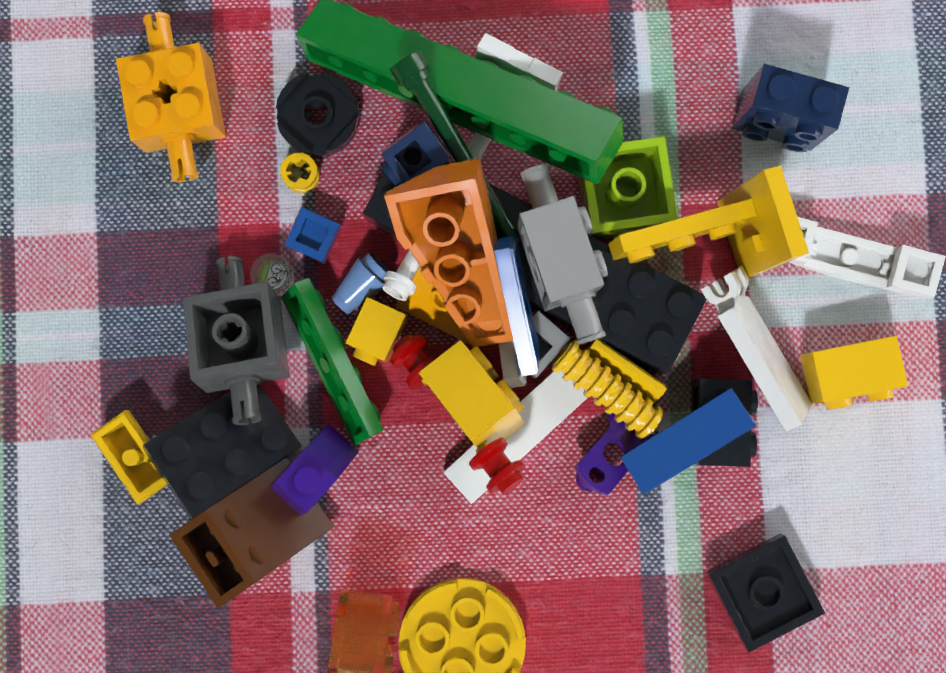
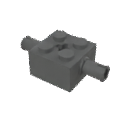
(220, 356)

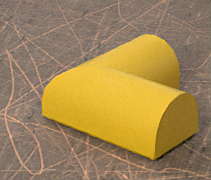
(122, 445)

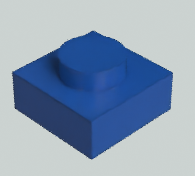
(313, 235)

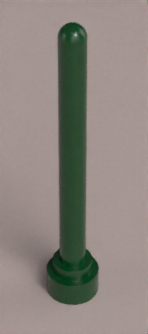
(414, 75)

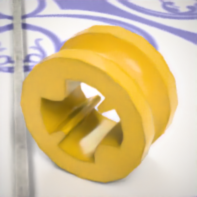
(301, 184)

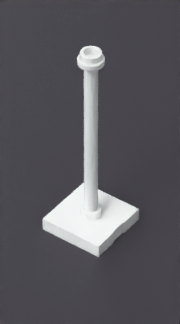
(400, 283)

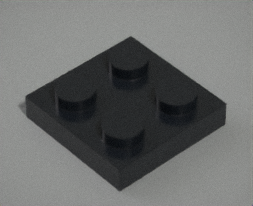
(765, 592)

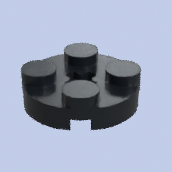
(317, 91)

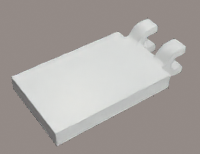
(759, 349)

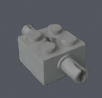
(561, 254)

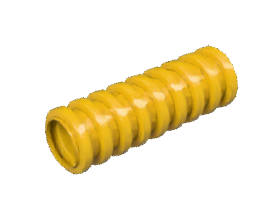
(608, 390)

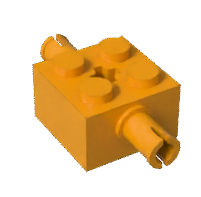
(173, 74)

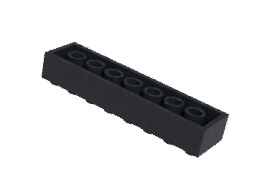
(637, 307)

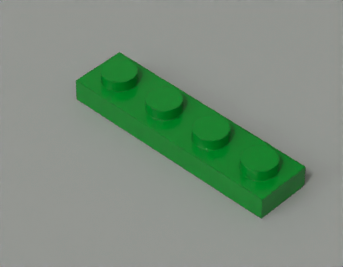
(327, 353)

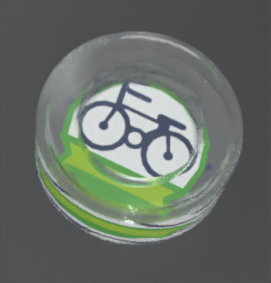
(274, 270)

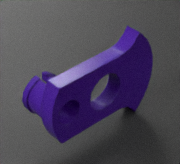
(606, 474)

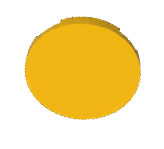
(462, 629)

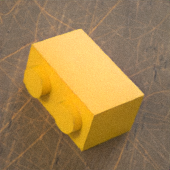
(853, 371)

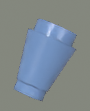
(362, 281)

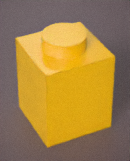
(376, 332)

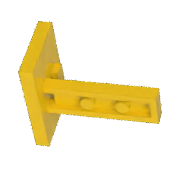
(754, 217)

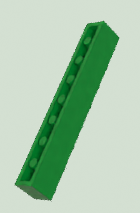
(471, 90)

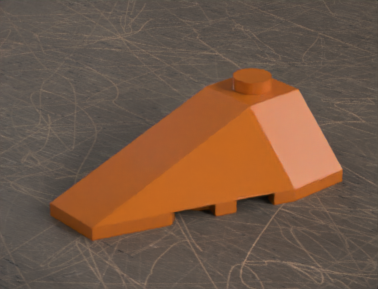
(453, 237)

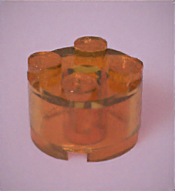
(362, 633)

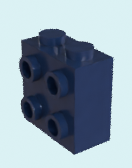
(789, 108)

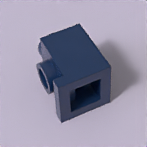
(421, 137)

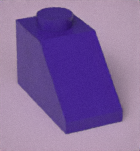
(314, 470)

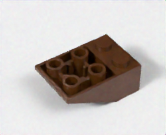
(247, 536)

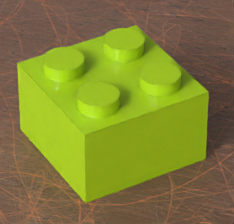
(633, 190)

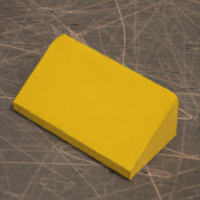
(629, 371)

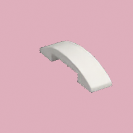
(870, 262)

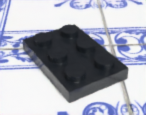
(212, 457)

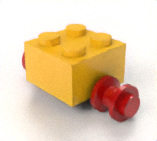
(478, 405)

